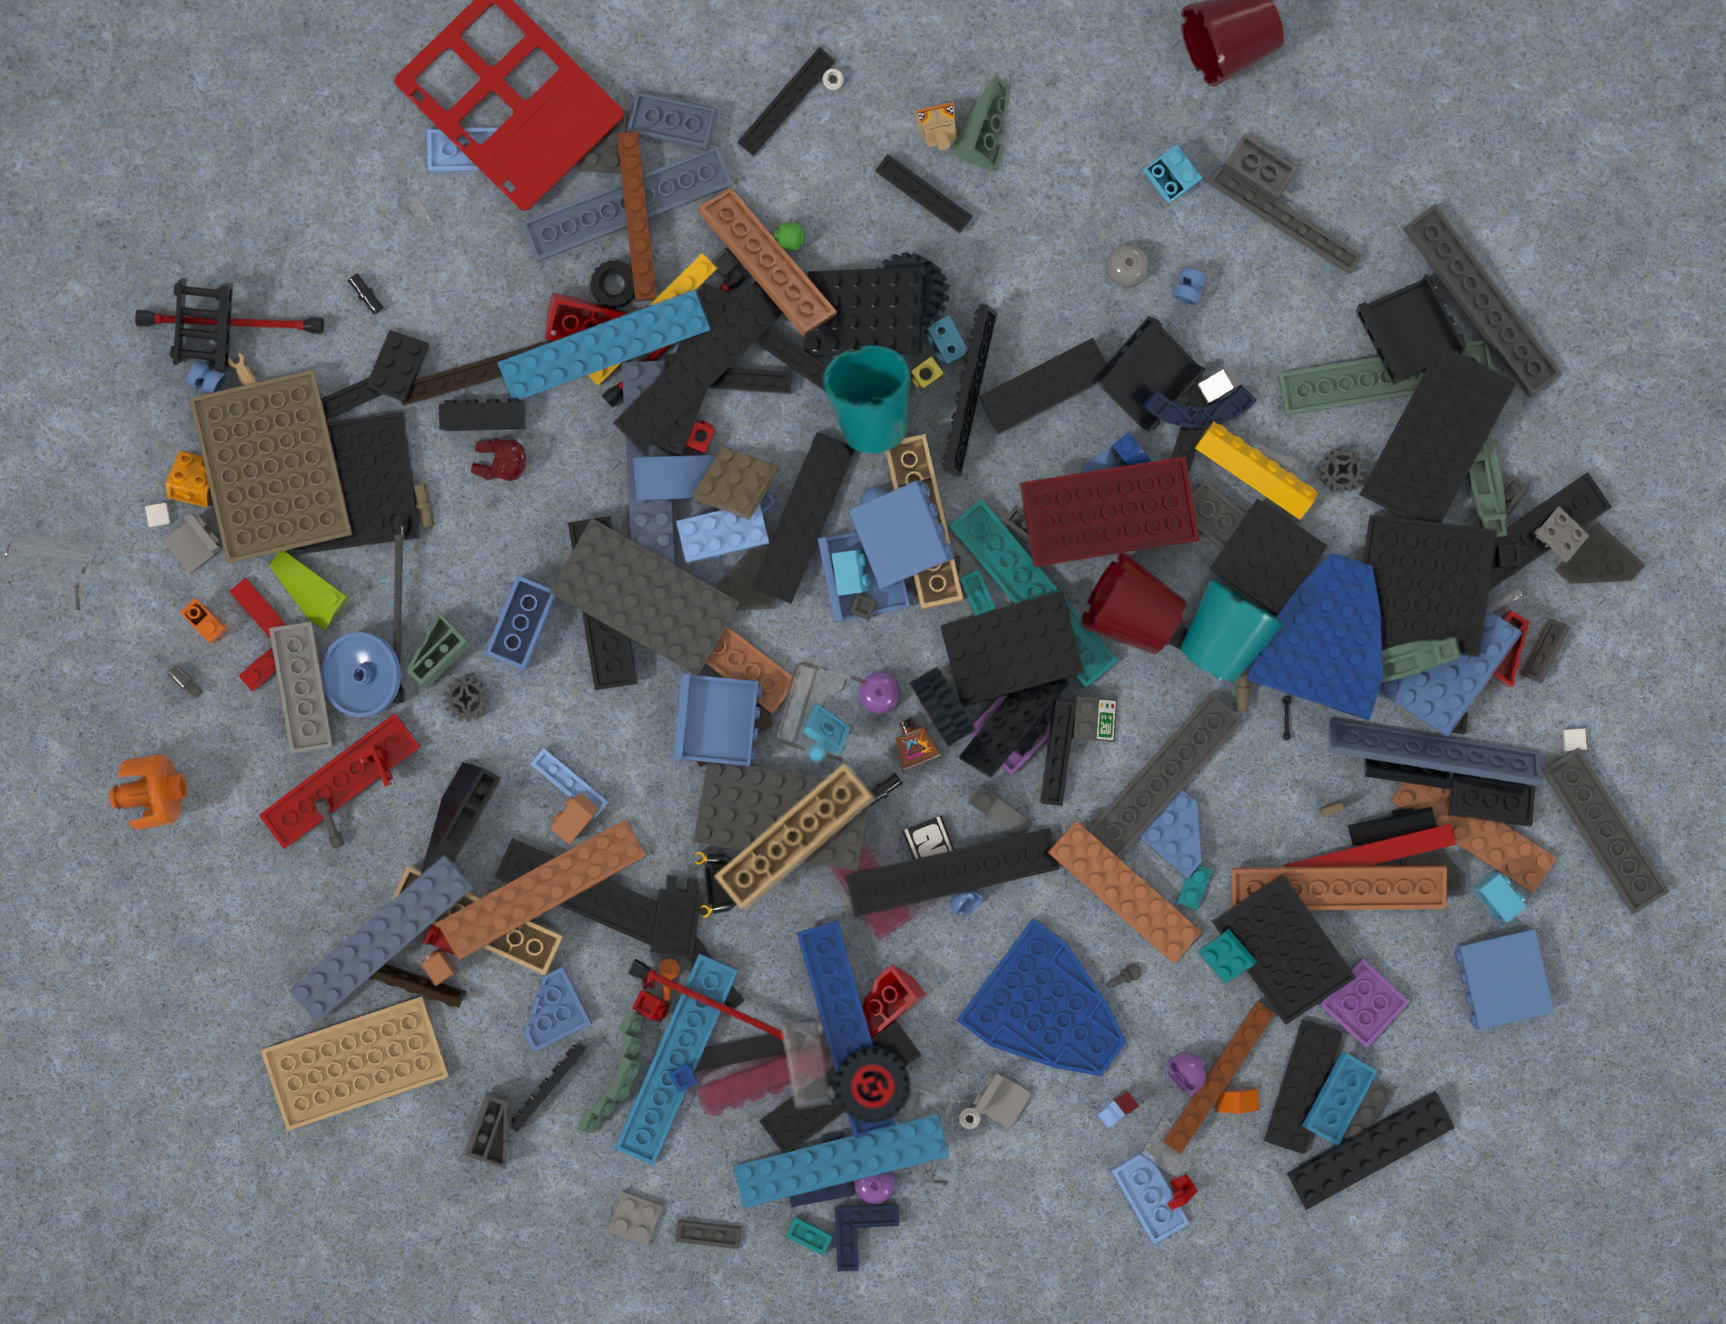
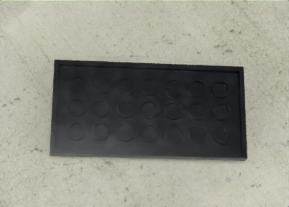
(1438, 437)

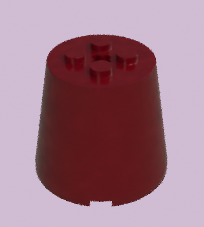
(1230, 36)
(1133, 607)

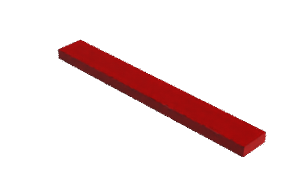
(1384, 850)

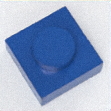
(683, 1077)

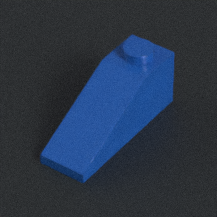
(1129, 451)

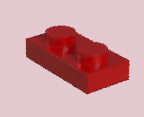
(259, 671)

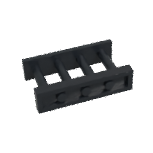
(221, 315)

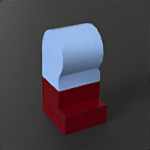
(1117, 1108)

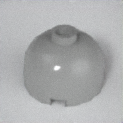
(1127, 265)

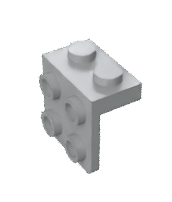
(193, 543)
(1001, 1099)

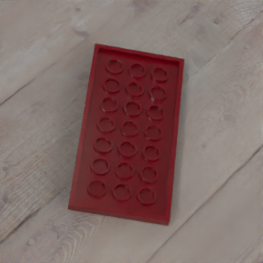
(1109, 511)

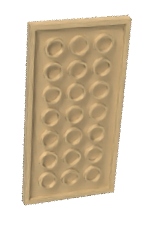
(354, 1063)

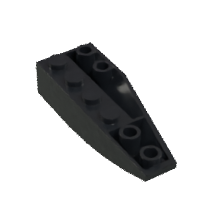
(460, 812)

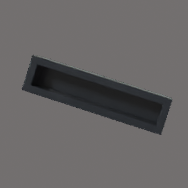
(482, 416)

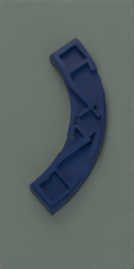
(1199, 416)

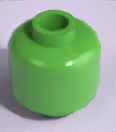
(790, 236)

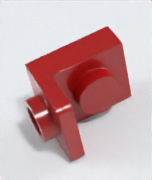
(651, 1006)
(1183, 1191)

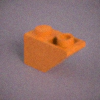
(204, 621)

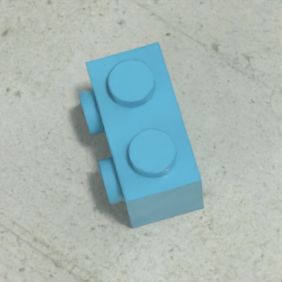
(947, 341)
(850, 572)

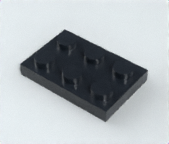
(397, 366)

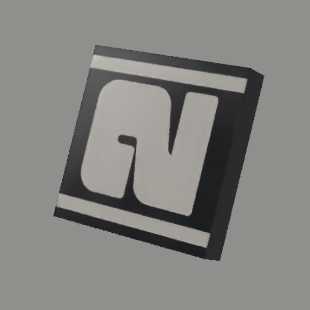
(928, 838)

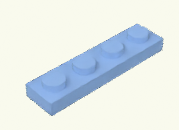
(566, 779)

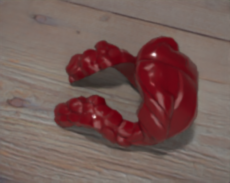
(508, 460)

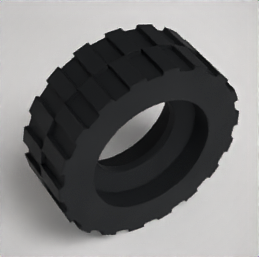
(602, 273)

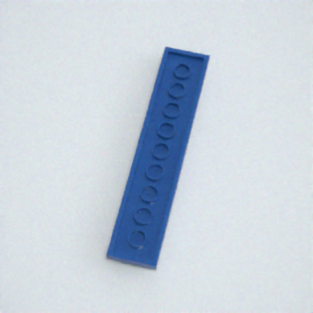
(839, 1005)

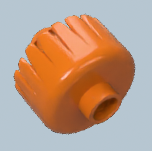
(159, 789)

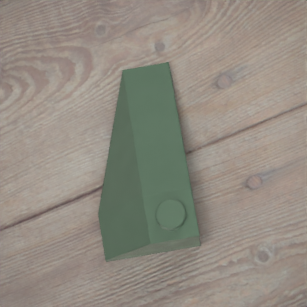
(980, 133)

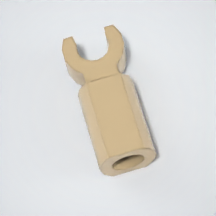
(243, 372)

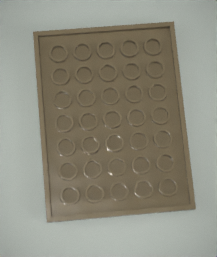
(271, 466)

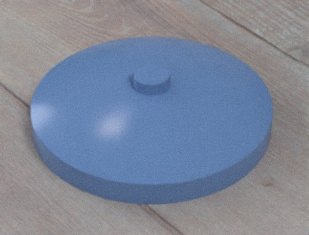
(361, 674)

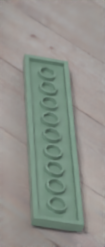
(1354, 382)

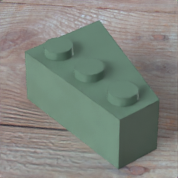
(438, 651)

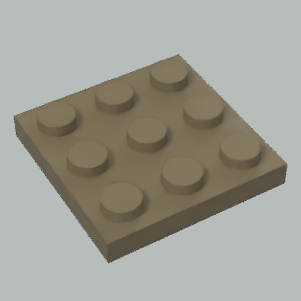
(735, 483)

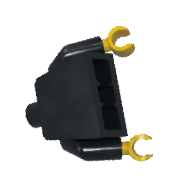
(716, 893)

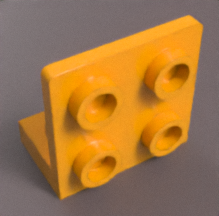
(188, 480)

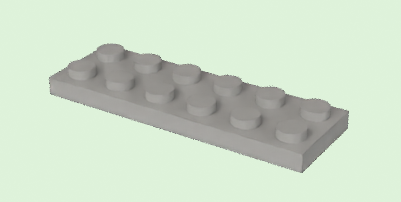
(301, 687)

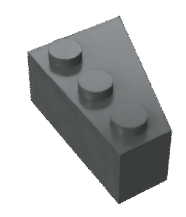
(489, 1132)

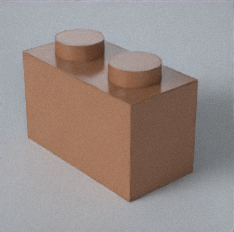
(575, 817)
(439, 966)

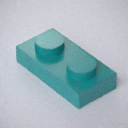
(977, 593)
(1194, 888)
(809, 1235)

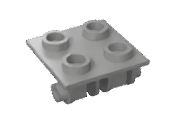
(1561, 534)

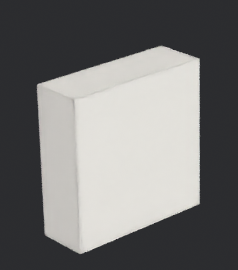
(158, 514)
(1574, 739)

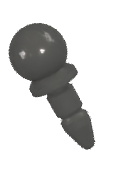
(1131, 972)

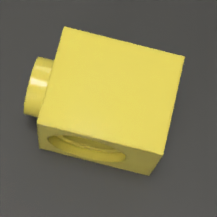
(930, 365)

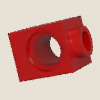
(701, 447)

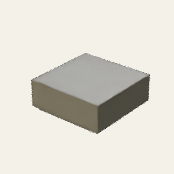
(1331, 809)

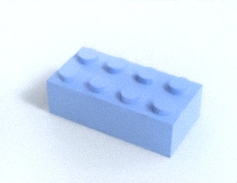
(721, 534)

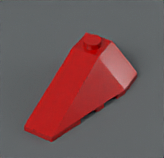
(570, 315)
(890, 998)

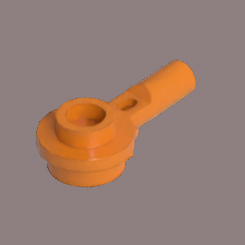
(668, 968)

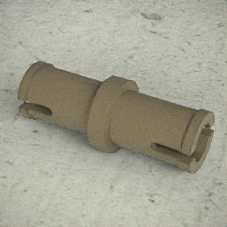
(424, 505)
(1243, 689)

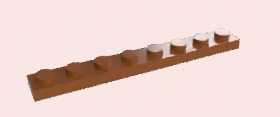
(636, 216)
(1218, 1077)

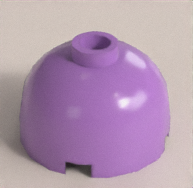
(879, 693)
(1187, 1072)
(876, 1188)

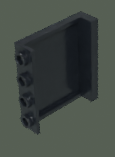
(1409, 328)
(1145, 364)

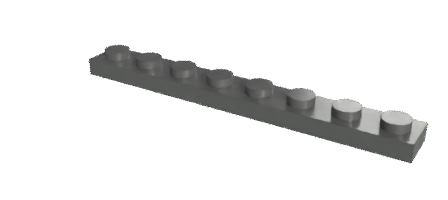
(1285, 220)

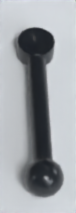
(1286, 701)

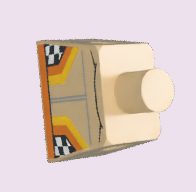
(937, 125)

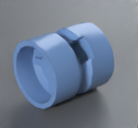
(1184, 291)
(203, 377)

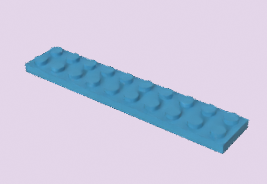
(604, 345)
(680, 1045)
(841, 1161)

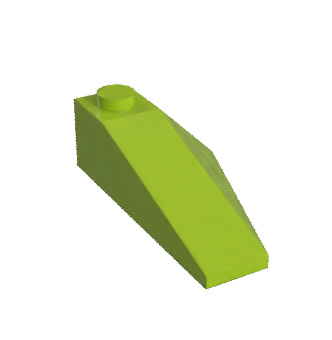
(311, 592)

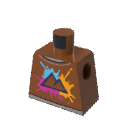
(915, 746)

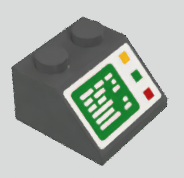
(1095, 719)

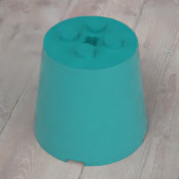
(869, 397)
(1227, 632)

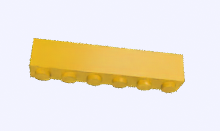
(1256, 470)

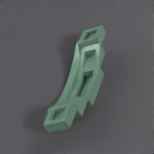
(1488, 488)
(1417, 658)
(624, 1077)

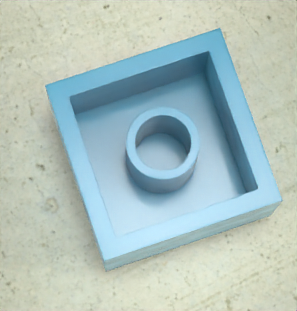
(1499, 896)

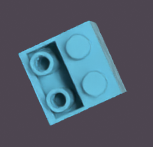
(1172, 174)

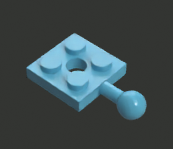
(826, 731)

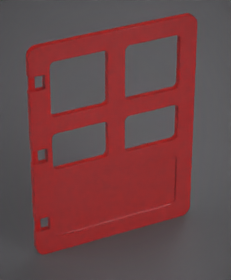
(543, 133)

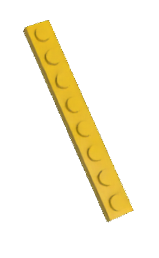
(688, 280)

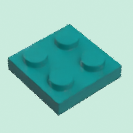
(1227, 956)

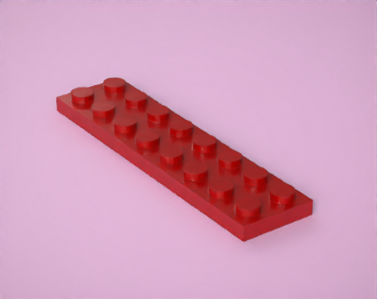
(337, 781)

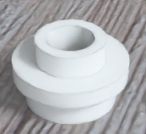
(833, 72)
(962, 1118)

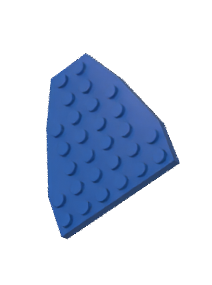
(1328, 640)
(1045, 1007)

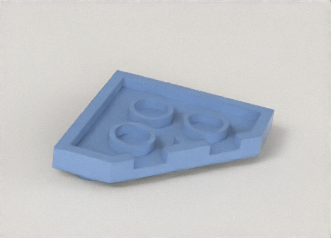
(1176, 834)
(555, 1011)

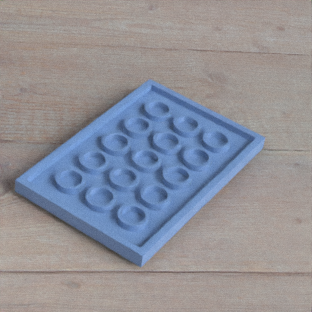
(1447, 691)

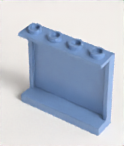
(901, 534)
(887, 599)
(717, 720)
(1504, 979)

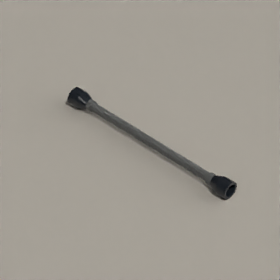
(399, 526)

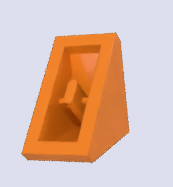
(1238, 1101)

